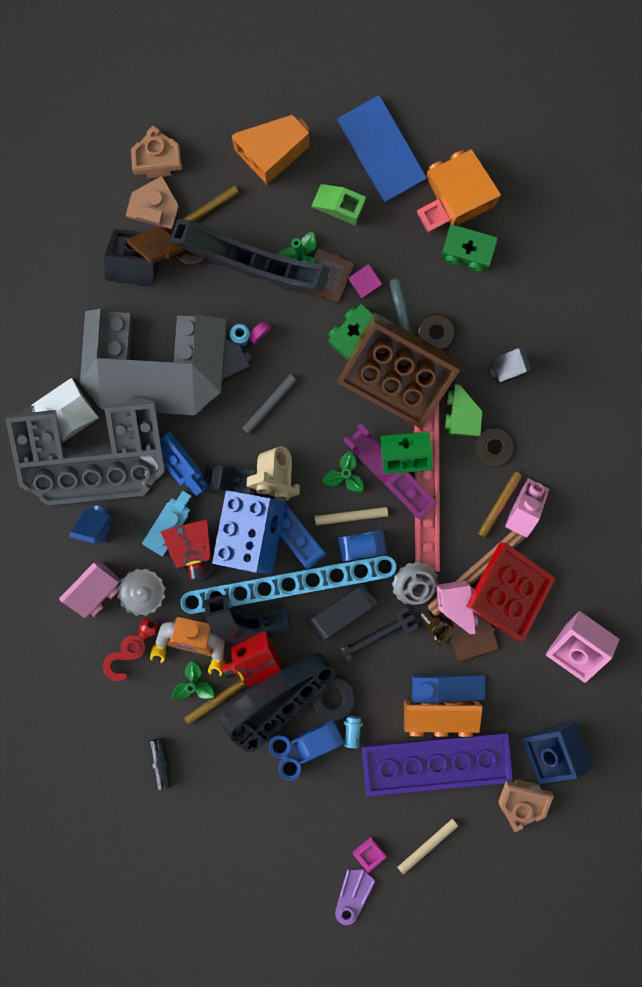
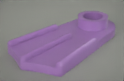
(353, 894)

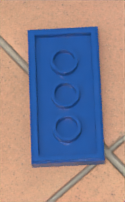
(381, 149)

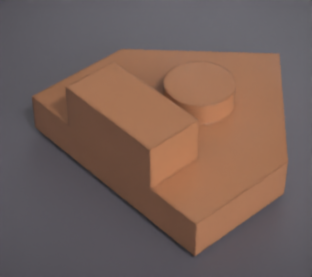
(155, 155)
(153, 205)
(524, 803)

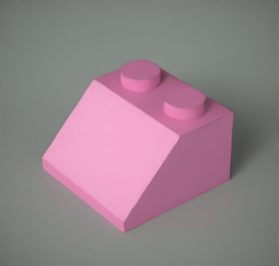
(91, 590)
(583, 647)

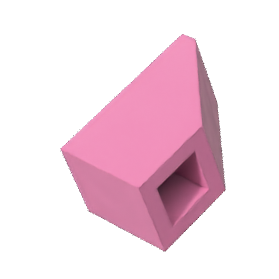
(527, 508)
(453, 601)

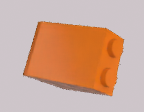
(272, 146)
(462, 187)

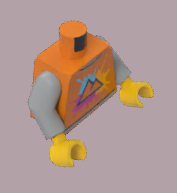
(192, 637)

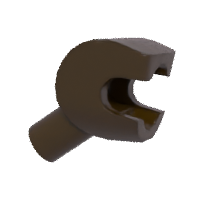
(438, 627)

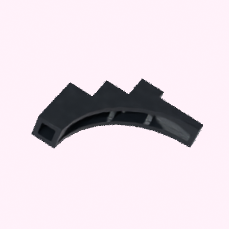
(249, 260)

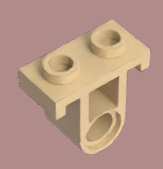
(274, 474)

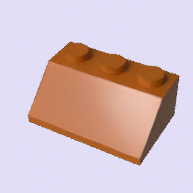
(442, 718)

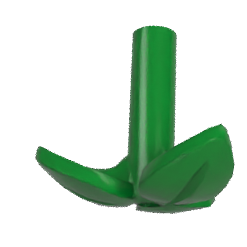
(301, 248)
(353, 482)
(184, 690)

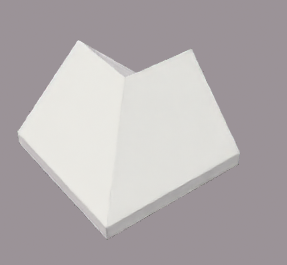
(71, 406)

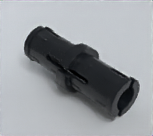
(160, 763)

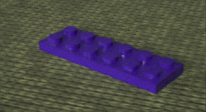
(436, 764)

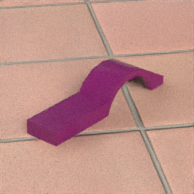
(400, 484)

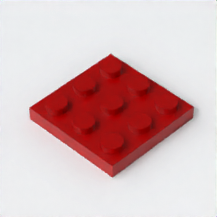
(511, 592)

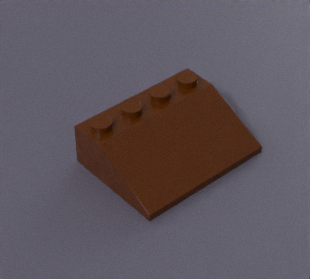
(398, 371)

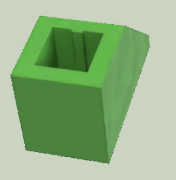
(339, 203)
(464, 415)

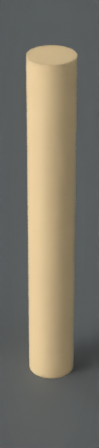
(351, 516)
(428, 846)

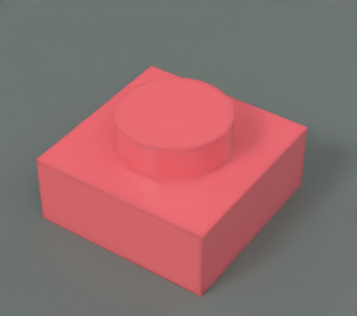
(433, 216)

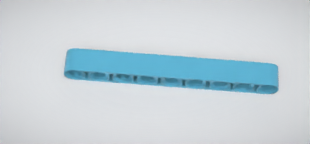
(300, 579)

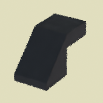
(229, 478)

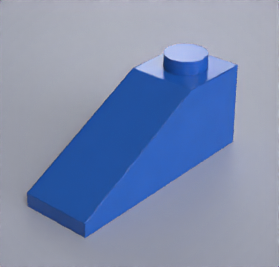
(93, 525)
(447, 688)

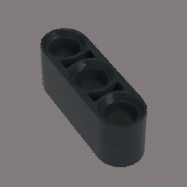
(342, 611)

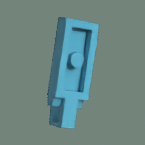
(172, 515)

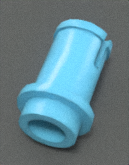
(237, 330)
(352, 733)

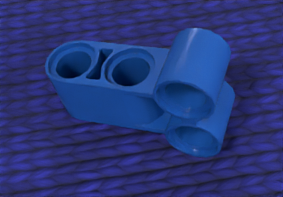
(362, 545)
(306, 746)

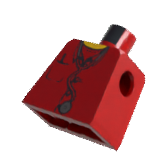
(189, 546)
(253, 660)

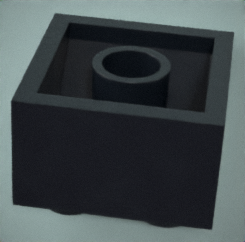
(125, 264)

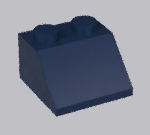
(557, 753)

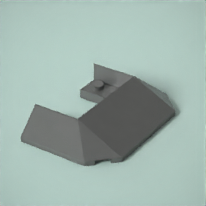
(174, 387)
(87, 472)

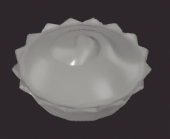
(415, 583)
(141, 592)

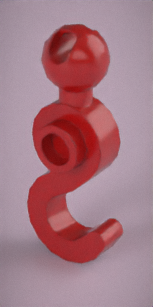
(131, 648)

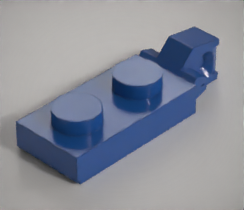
(181, 465)

